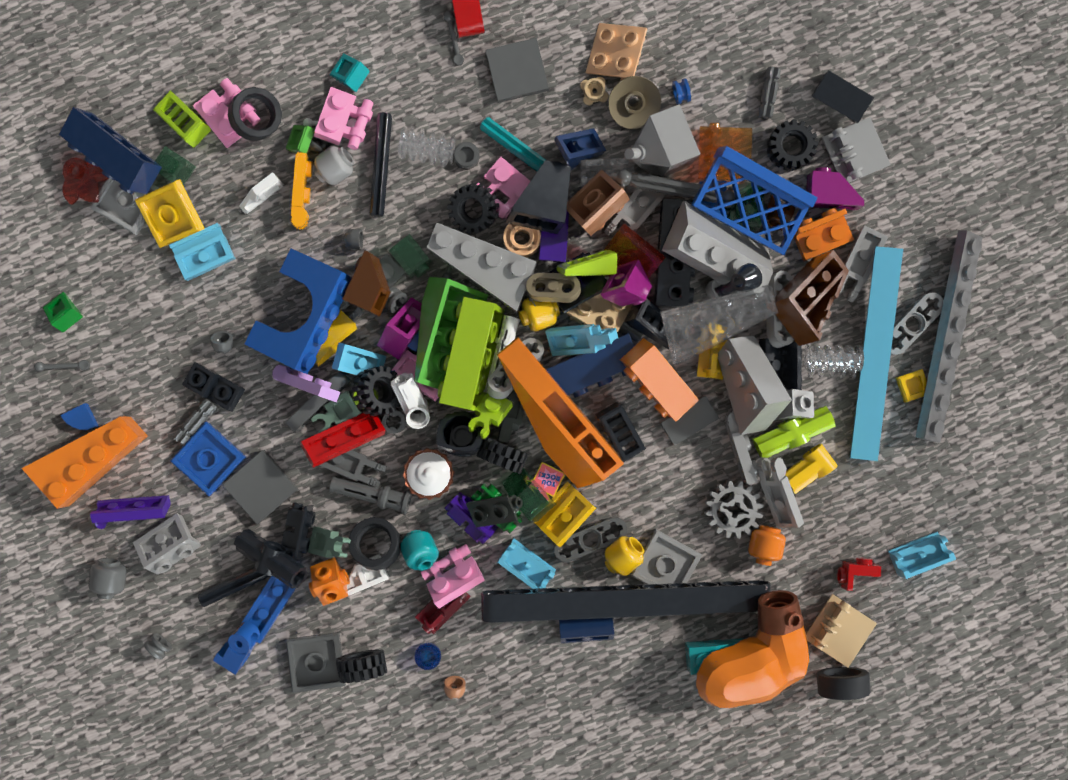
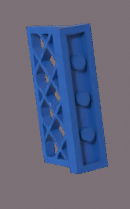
(763, 178)

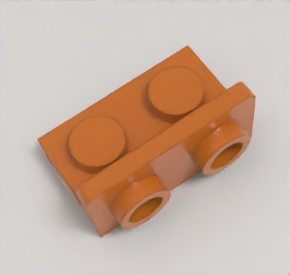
(824, 234)

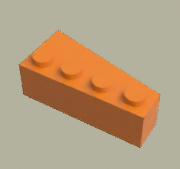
(80, 464)

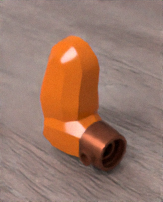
(762, 664)

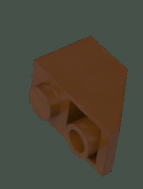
(368, 285)

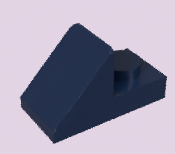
(579, 146)

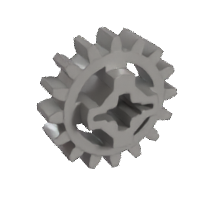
(729, 520)

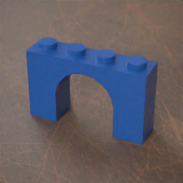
(300, 347)

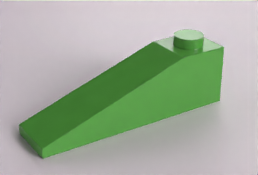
(436, 326)

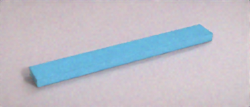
(877, 353)

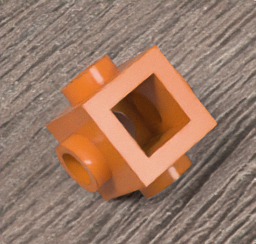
(328, 581)

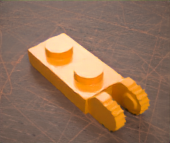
(301, 193)

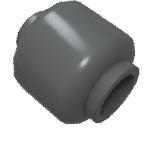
(107, 577)

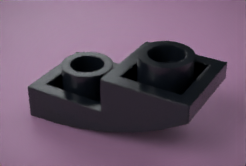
(213, 386)

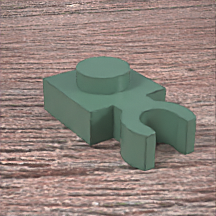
(338, 411)
(327, 543)

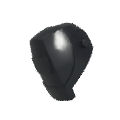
(455, 437)

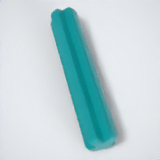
(512, 143)

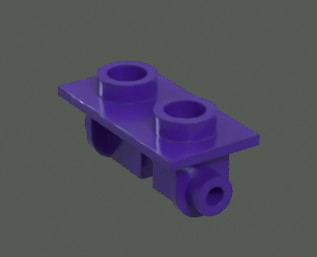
(459, 513)

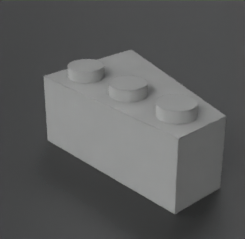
(751, 384)

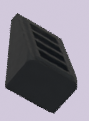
(638, 320)
(607, 413)

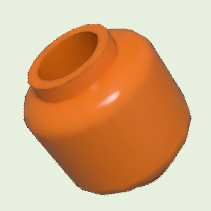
(766, 545)

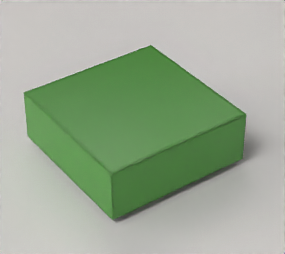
(300, 139)

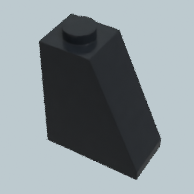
(544, 199)

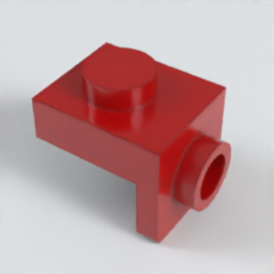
(861, 567)

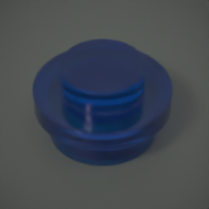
(427, 656)

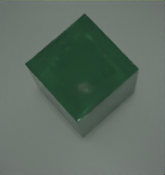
(174, 166)
(411, 257)

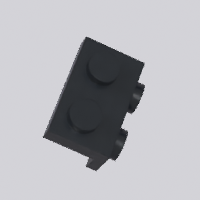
(785, 362)

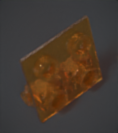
(715, 136)

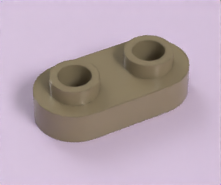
(554, 286)

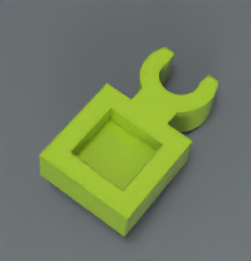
(489, 411)

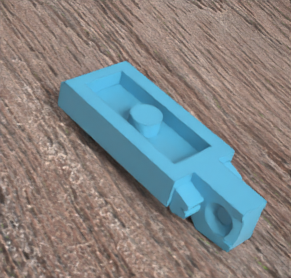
(579, 339)

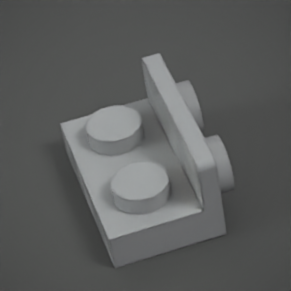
(166, 545)

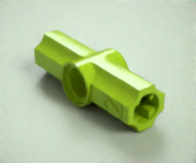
(793, 433)

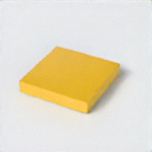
(169, 213)

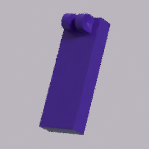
(129, 509)

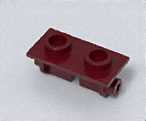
(434, 617)

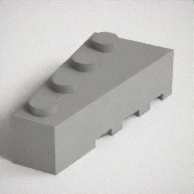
(484, 264)

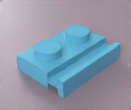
(202, 252)

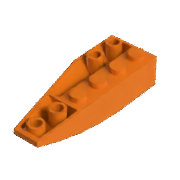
(557, 420)

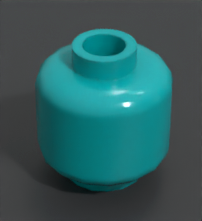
(419, 550)

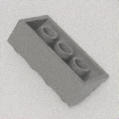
(714, 246)

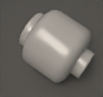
(333, 165)

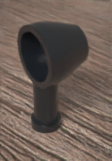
(745, 278)

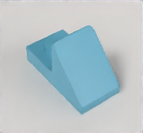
(356, 360)

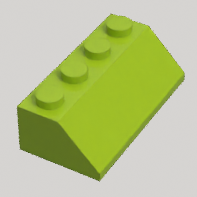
(471, 353)

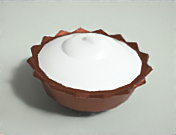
(428, 473)

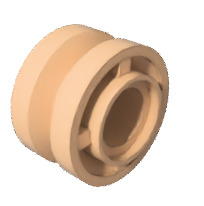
(524, 250)

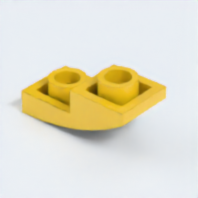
(339, 330)

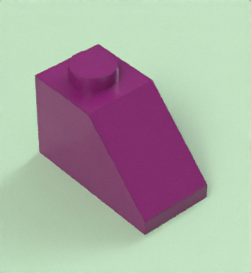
(832, 190)
(628, 285)
(401, 329)

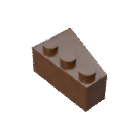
(808, 297)

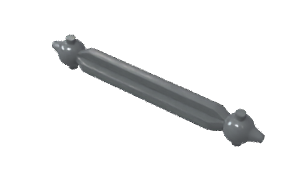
(669, 186)

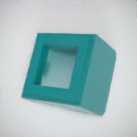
(349, 72)

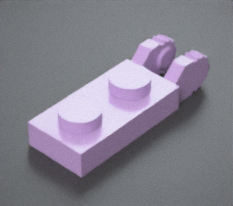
(304, 382)

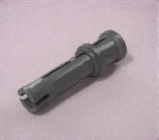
(383, 497)

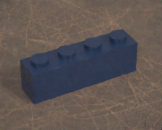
(109, 151)
(592, 368)

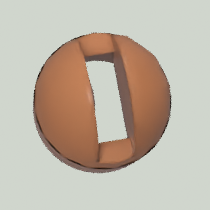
(454, 692)

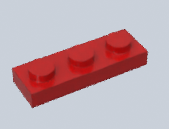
(342, 438)

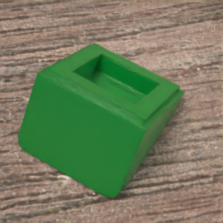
(62, 312)

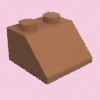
(597, 202)

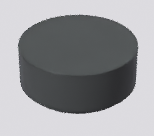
(466, 155)

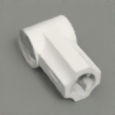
(411, 400)

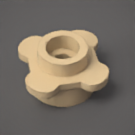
(594, 83)

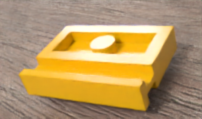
(566, 515)

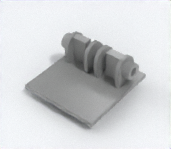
(856, 150)

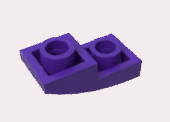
(554, 246)

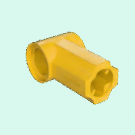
(812, 466)

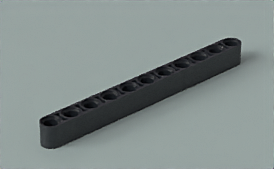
(621, 601)

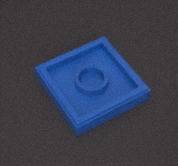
(208, 458)

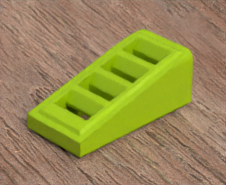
(194, 130)
(596, 264)

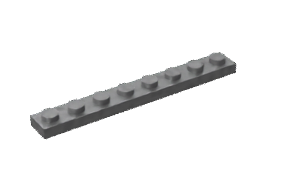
(949, 336)

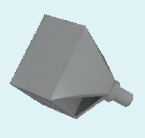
(664, 144)

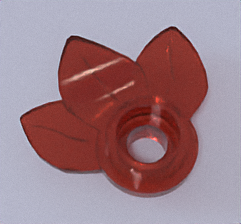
(83, 183)

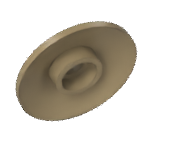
(634, 115)

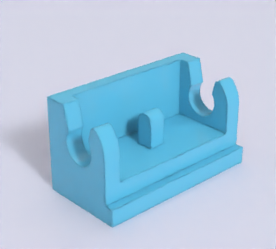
(921, 555)
(526, 565)

